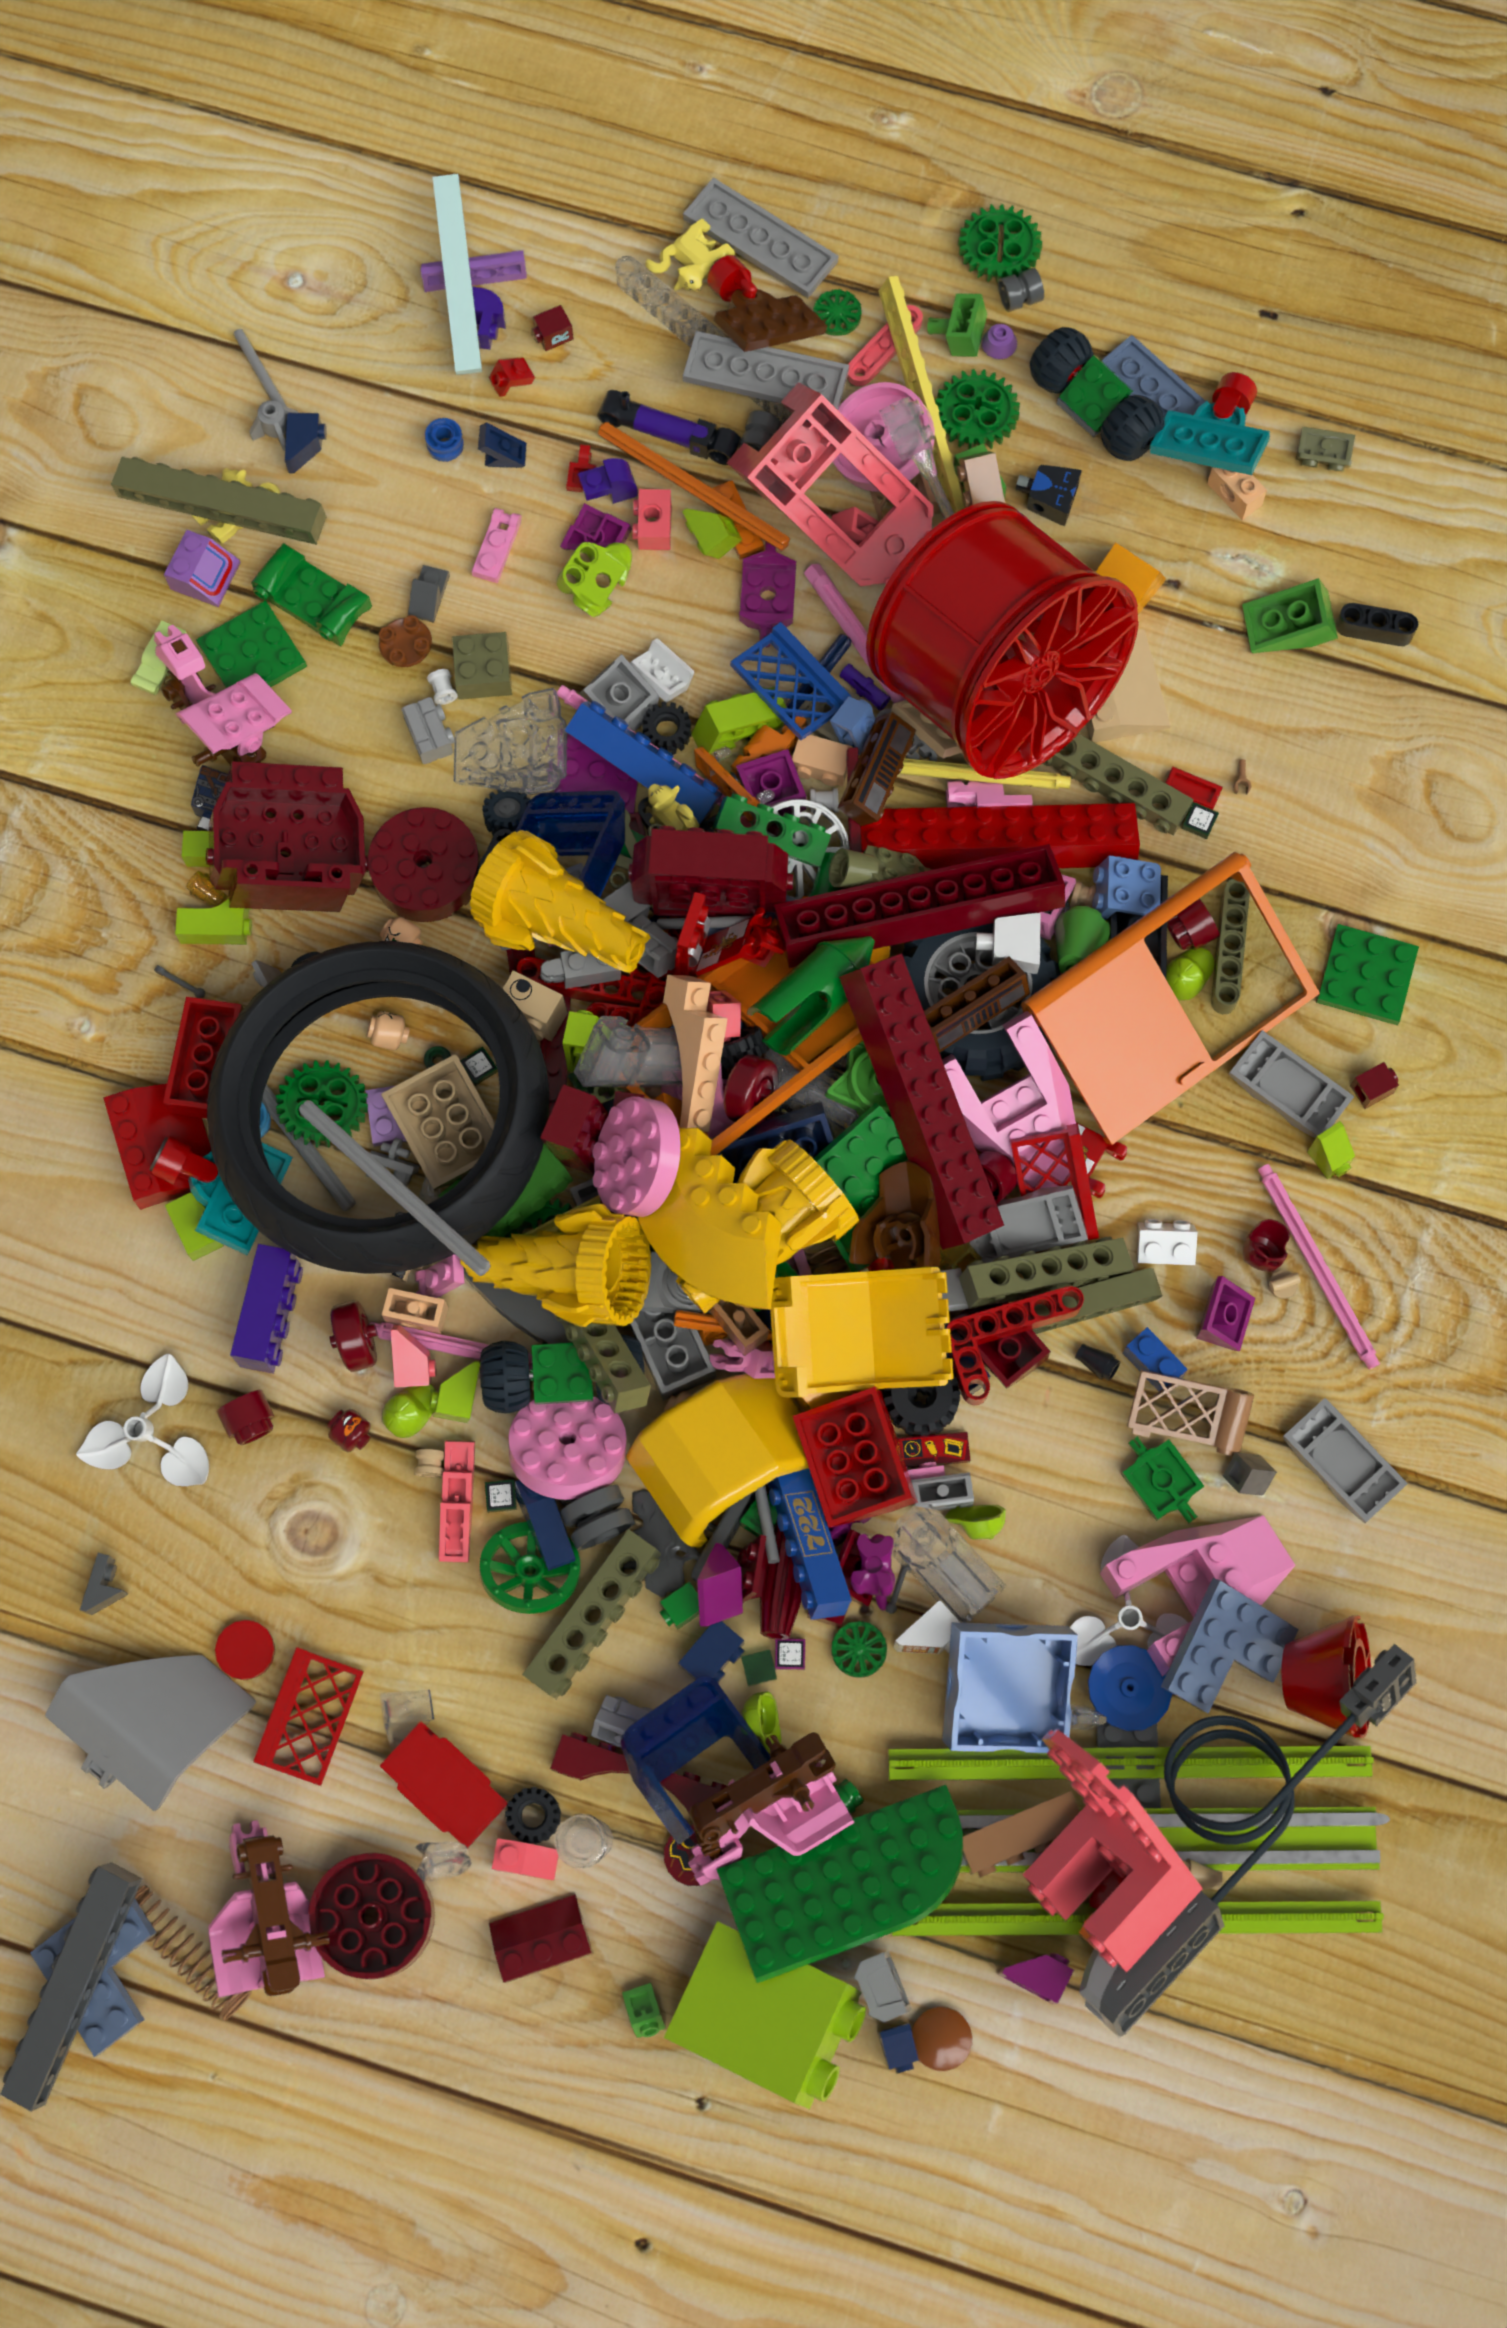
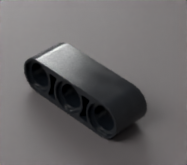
(1387, 618)

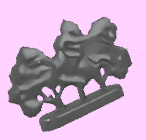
(662, 1536)

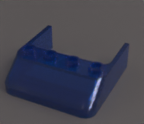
(580, 826)
(676, 1735)

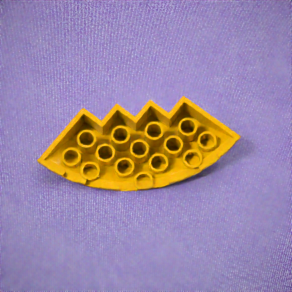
(712, 1229)

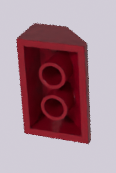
(1011, 1356)
(540, 1939)

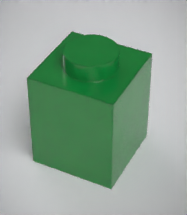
(680, 1606)

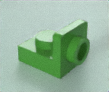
(643, 2011)

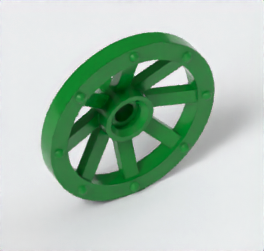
(524, 1565)

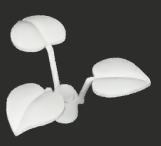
(107, 1442)
(1091, 1631)

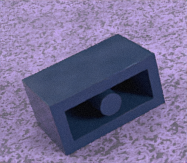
(713, 1652)

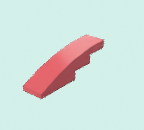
(457, 1501)

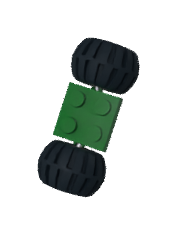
(1096, 394)
(555, 1372)

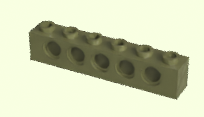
(1128, 778)
(982, 1291)
(609, 1365)
(629, 1548)

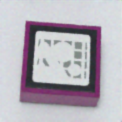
(790, 1654)

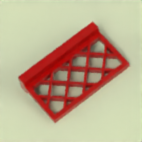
(1075, 1164)
(283, 1708)

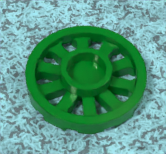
(839, 312)
(859, 1649)

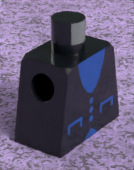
(1051, 491)

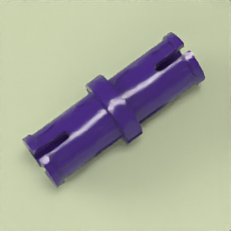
(864, 687)

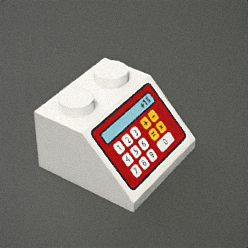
(929, 1633)

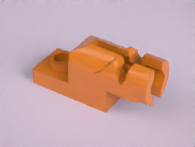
(768, 741)

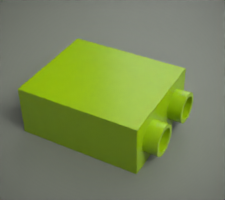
(769, 2030)

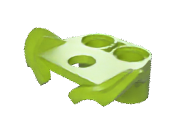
(609, 560)

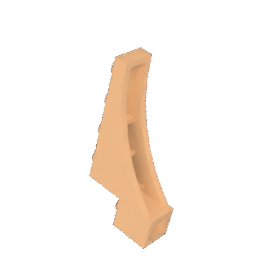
(700, 1046)

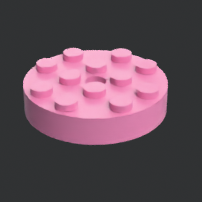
(863, 413)
(637, 1156)
(567, 1448)

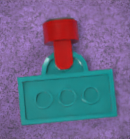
(1217, 430)
(221, 1217)

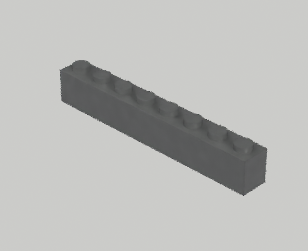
(70, 1986)

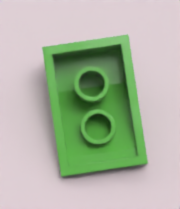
(1290, 619)

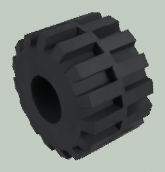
(925, 1418)

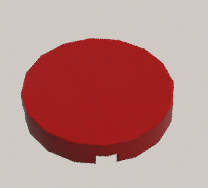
(245, 1650)

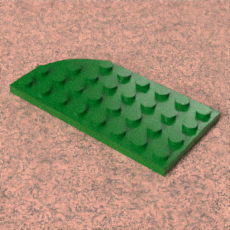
(849, 1888)

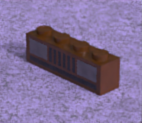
(877, 769)
(976, 1002)

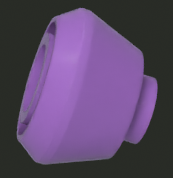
(999, 342)

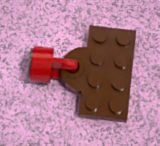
(755, 316)

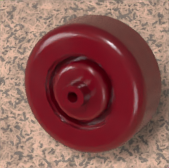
(748, 1085)
(353, 1336)

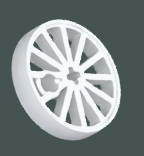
(799, 839)

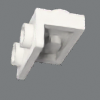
(663, 671)
(1166, 1242)

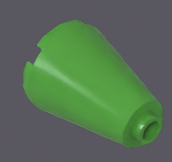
(1078, 935)

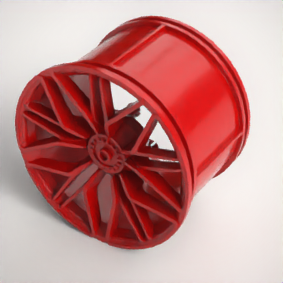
(1001, 637)

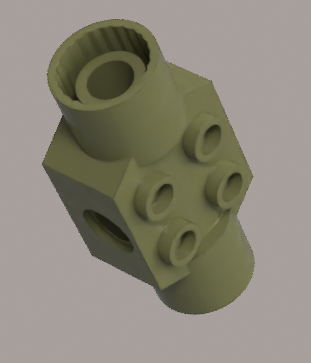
(875, 864)

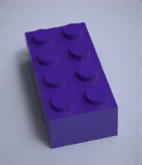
(266, 1309)

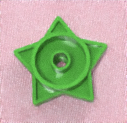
(859, 1084)

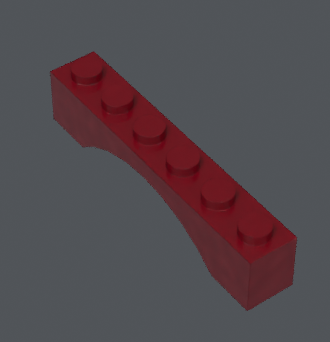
(584, 1760)

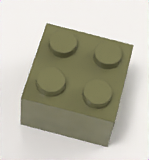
(482, 665)

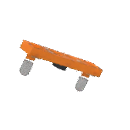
(727, 782)

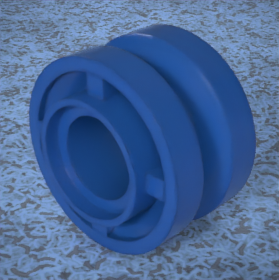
(448, 449)

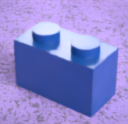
(1150, 1354)

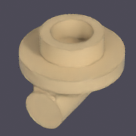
(1284, 1284)

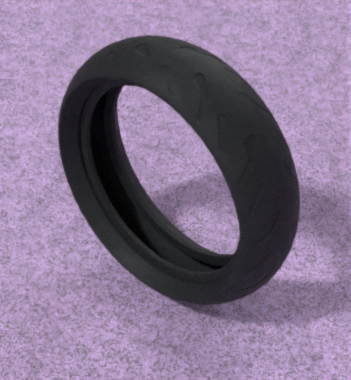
(312, 991)

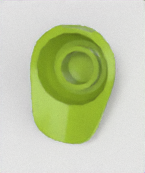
(1189, 973)
(408, 1411)
(979, 1520)
(762, 1716)

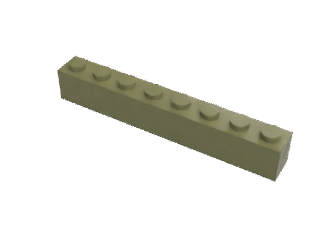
(219, 500)

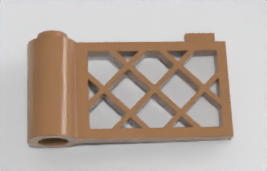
(1228, 1417)

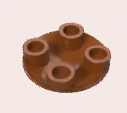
(405, 642)
(942, 2038)

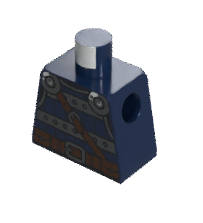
(206, 794)

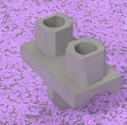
(402, 1169)

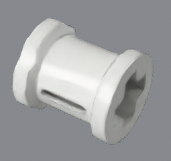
(442, 686)
(826, 798)

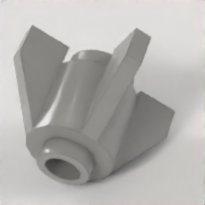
(271, 421)

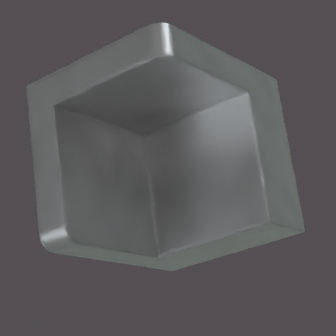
(1249, 1473)

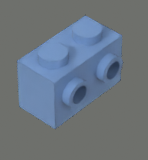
(853, 722)

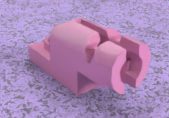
(981, 795)
(757, 1363)

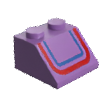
(201, 569)

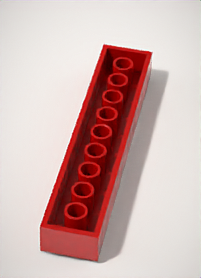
(955, 835)

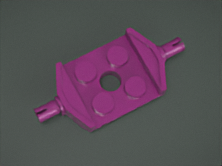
(767, 573)

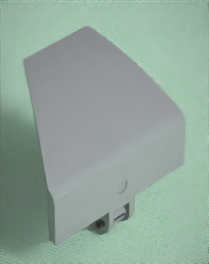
(147, 1719)

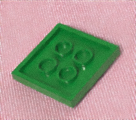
(252, 645)
(1367, 974)
(861, 1155)

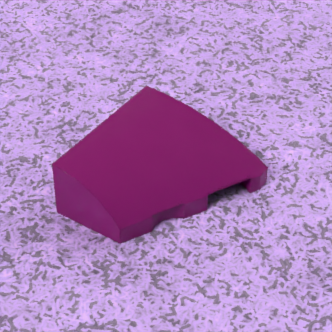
(595, 528)

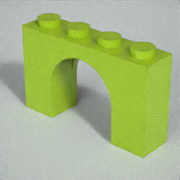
(214, 924)

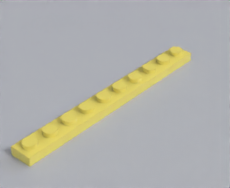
(916, 379)

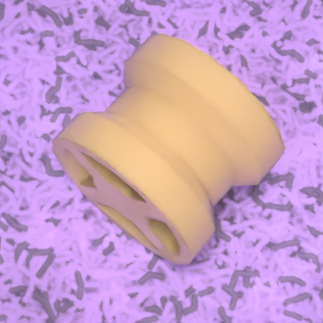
(1083, 895)
(429, 1463)

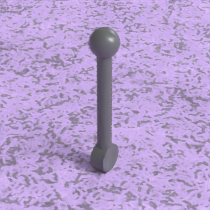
(198, 992)
(891, 1607)

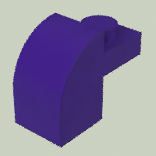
(489, 315)
(611, 478)

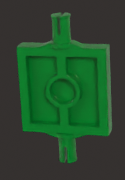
(1162, 1480)

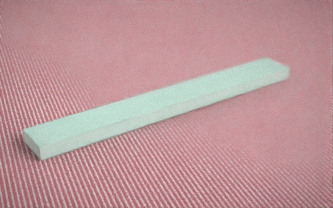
(457, 274)

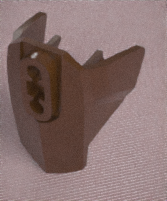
(900, 1221)

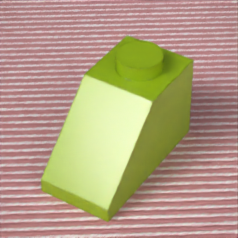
(1332, 1151)
(456, 1395)

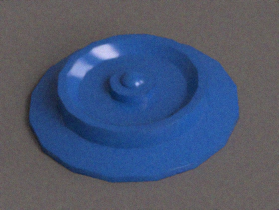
(1128, 1688)

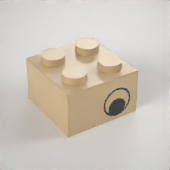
(539, 1004)

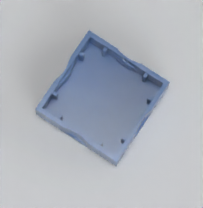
(1008, 1686)

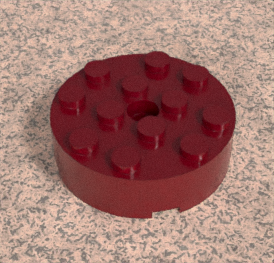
(411, 841)
(403, 1920)

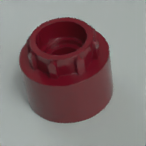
(1193, 927)
(999, 1172)
(247, 1417)

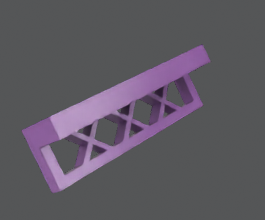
(483, 270)

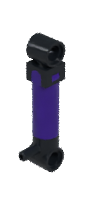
(699, 437)

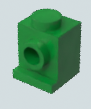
(751, 1519)

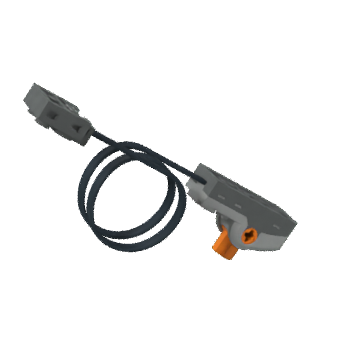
(1124, 1997)

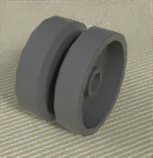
(597, 1517)

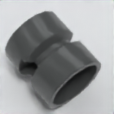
(1022, 289)
(759, 429)

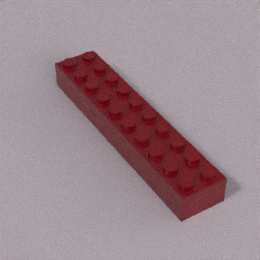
(924, 902)
(921, 1097)

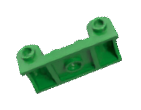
(310, 594)

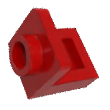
(509, 374)
(770, 943)

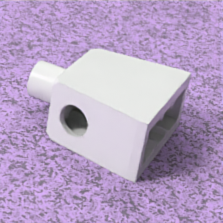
(1014, 937)

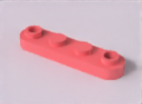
(878, 352)

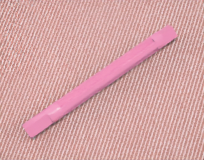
(843, 615)

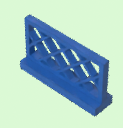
(804, 664)

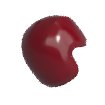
(1266, 1245)

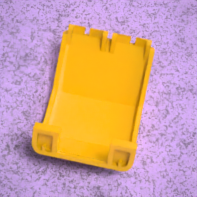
(860, 1331)
(716, 1451)

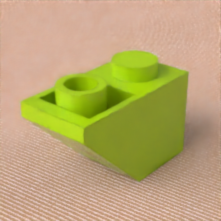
(713, 531)

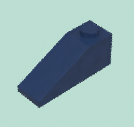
(546, 1526)

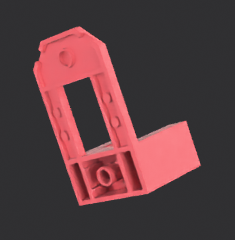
(802, 453)
(1105, 1837)

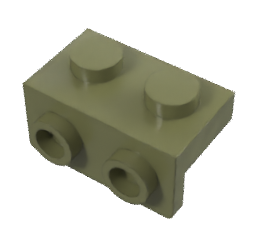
(1325, 448)

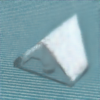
(403, 1712)

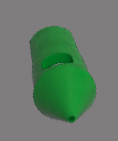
(806, 990)

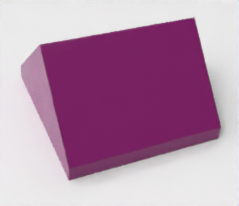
(1226, 1315)
(719, 1587)

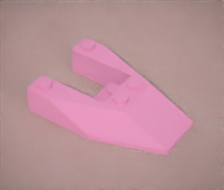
(1023, 1109)
(1237, 1552)

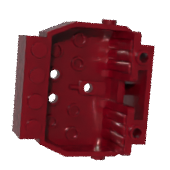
(323, 846)
(729, 868)

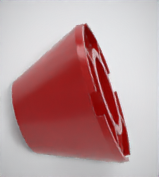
(1322, 1670)

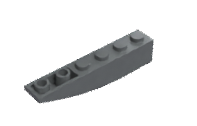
(523, 1312)

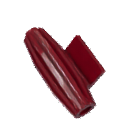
(773, 1584)

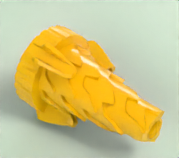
(531, 895)
(798, 1196)
(583, 1274)

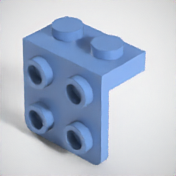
(1126, 886)

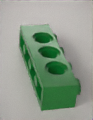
(815, 837)

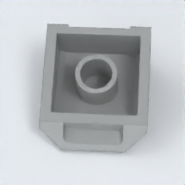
(622, 692)
(882, 1987)

